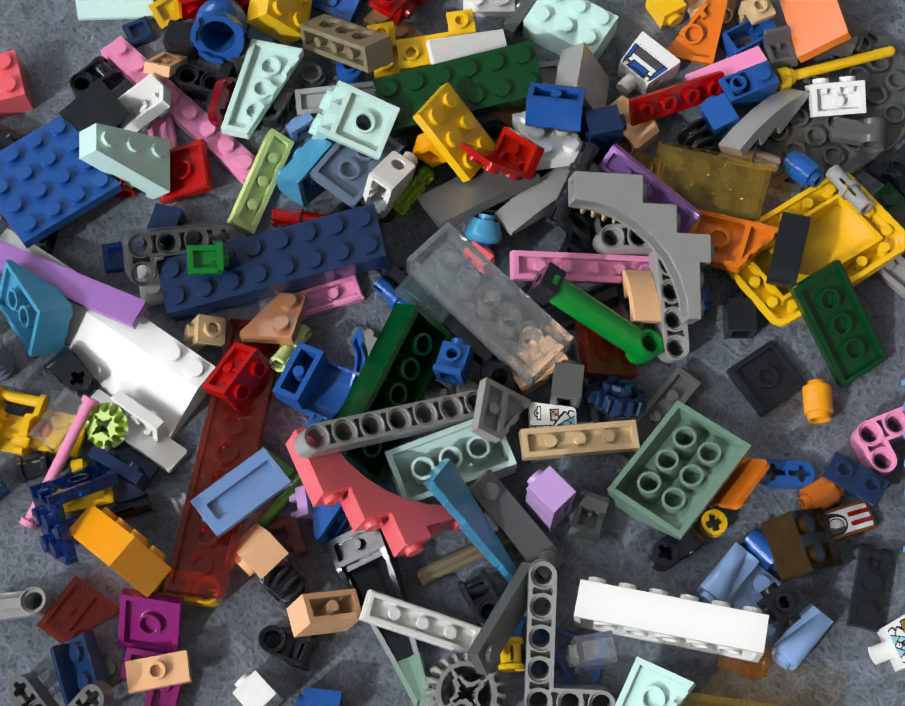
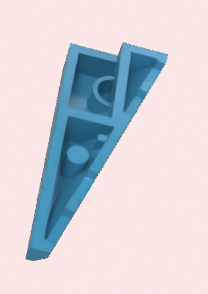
(456, 498)

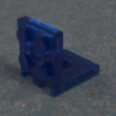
(49, 509)

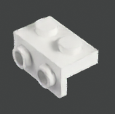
(145, 102)

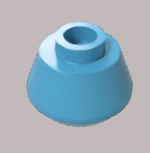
(484, 230)

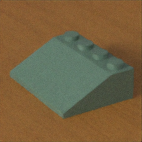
(677, 471)

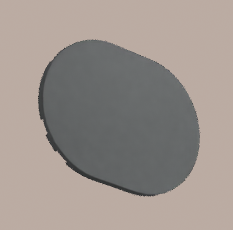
(809, 135)

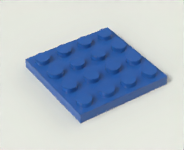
(48, 183)

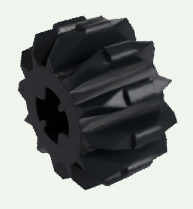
(284, 584)

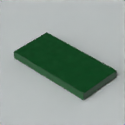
(838, 323)

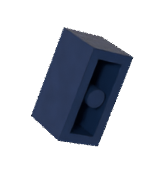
(603, 128)

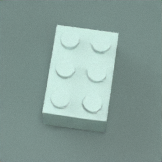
(568, 23)

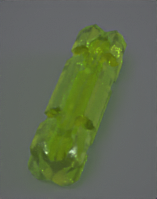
(413, 190)

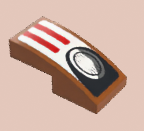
(850, 520)

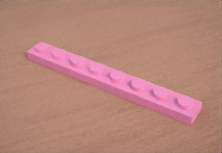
(184, 111)

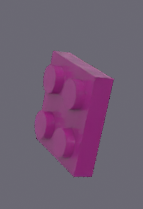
(150, 622)

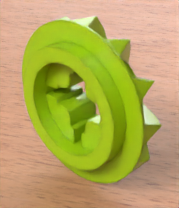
(117, 427)

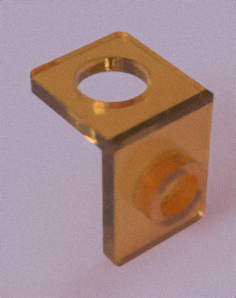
(745, 668)

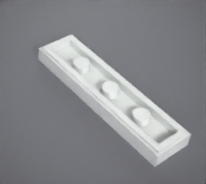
(418, 622)

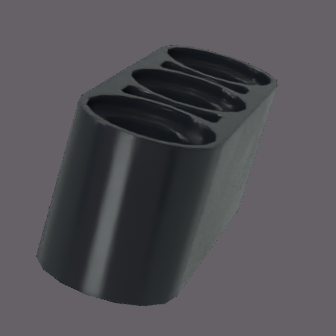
(788, 250)

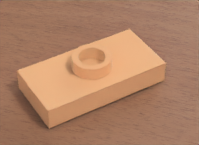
(158, 671)

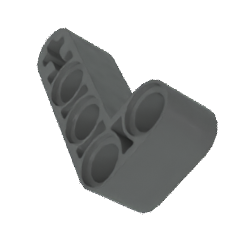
(179, 243)

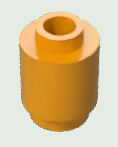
(817, 401)

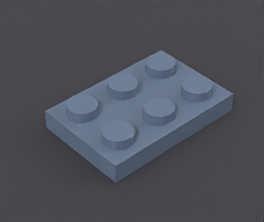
(347, 171)

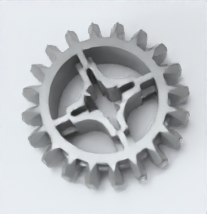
(458, 682)

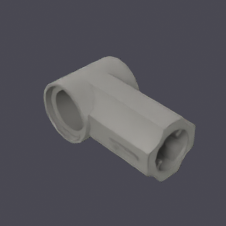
(20, 604)

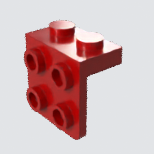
(512, 155)

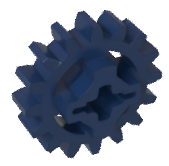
(616, 396)

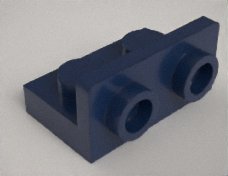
(128, 465)
(77, 665)

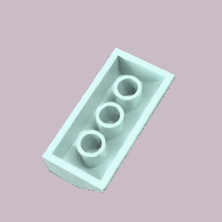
(467, 451)

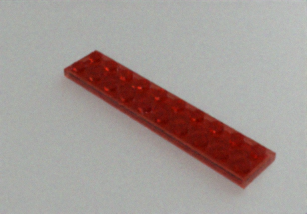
(230, 436)

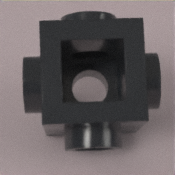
(789, 597)

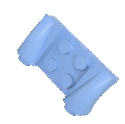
(739, 582)

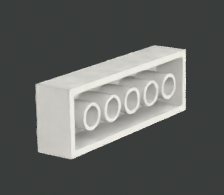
(671, 620)

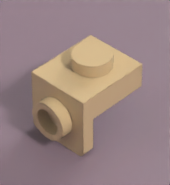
(755, 11)
(204, 331)

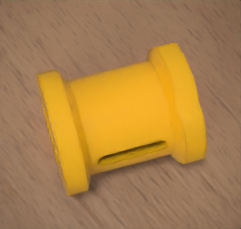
(512, 661)

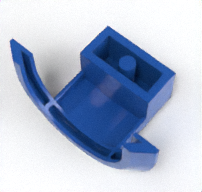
(317, 385)

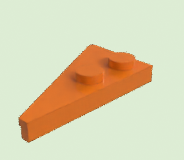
(700, 37)

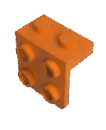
(741, 484)

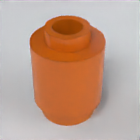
(819, 494)

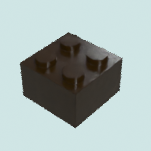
(802, 543)

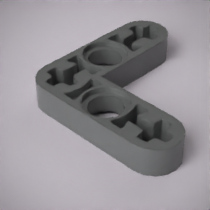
(37, 689)

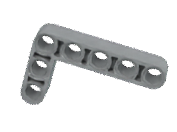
(625, 246)
(546, 651)

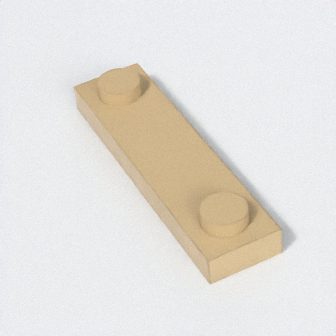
(579, 440)

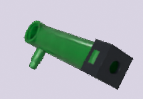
(638, 344)

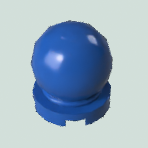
(219, 30)

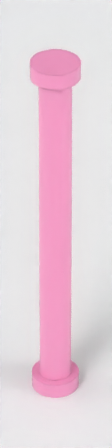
(65, 450)

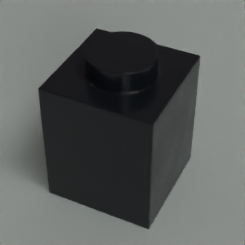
(178, 39)
(739, 317)

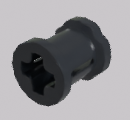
(33, 467)

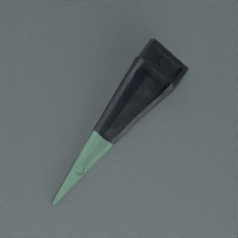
(366, 564)

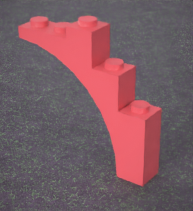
(368, 506)

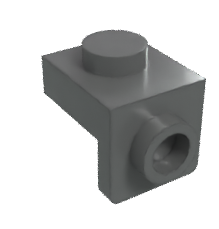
(779, 48)
(589, 516)

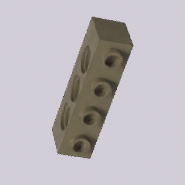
(347, 42)

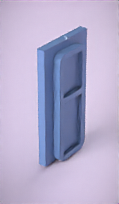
(241, 492)

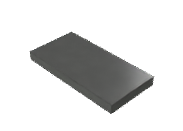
(460, 201)

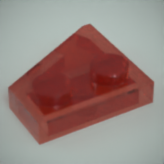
(77, 611)

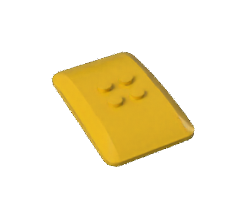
(834, 233)

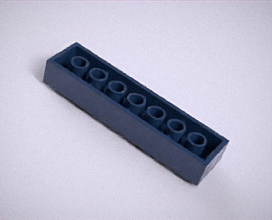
(279, 263)

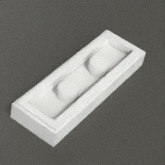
(464, 45)

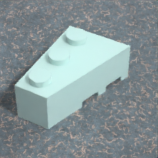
(129, 155)

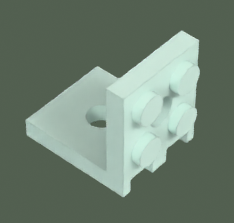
(339, 116)

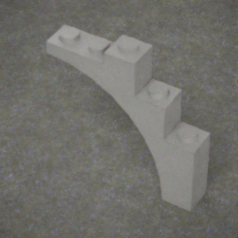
(657, 224)

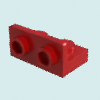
(237, 374)

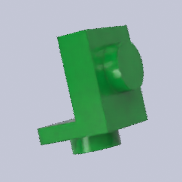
(207, 259)

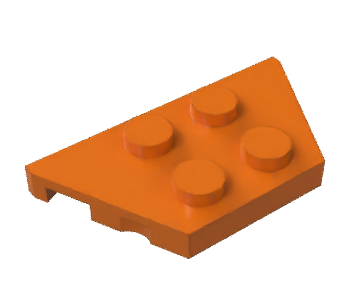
(734, 239)

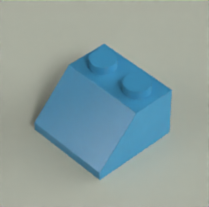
(294, 177)

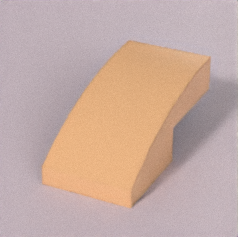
(642, 296)

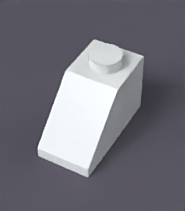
(255, 691)

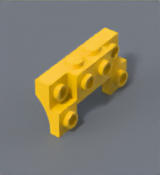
(413, 52)

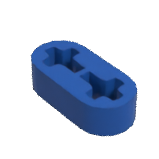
(785, 481)

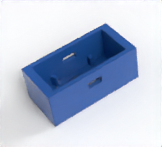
(730, 39)

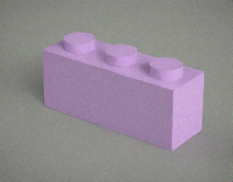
(548, 498)

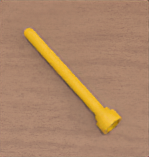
(788, 76)

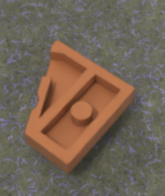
(277, 321)

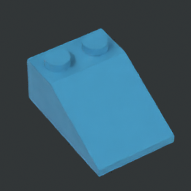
(34, 310)

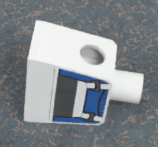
(646, 66)

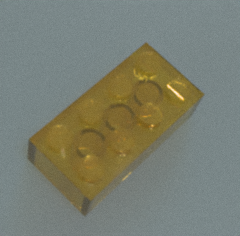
(714, 179)

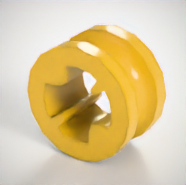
(721, 527)

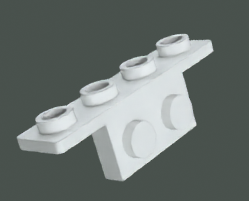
(145, 431)

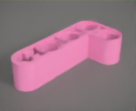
(881, 440)

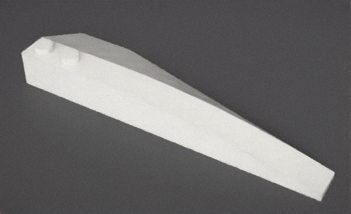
(135, 361)

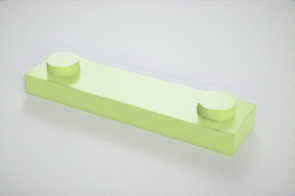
(260, 182)

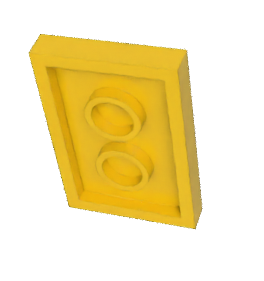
(450, 124)

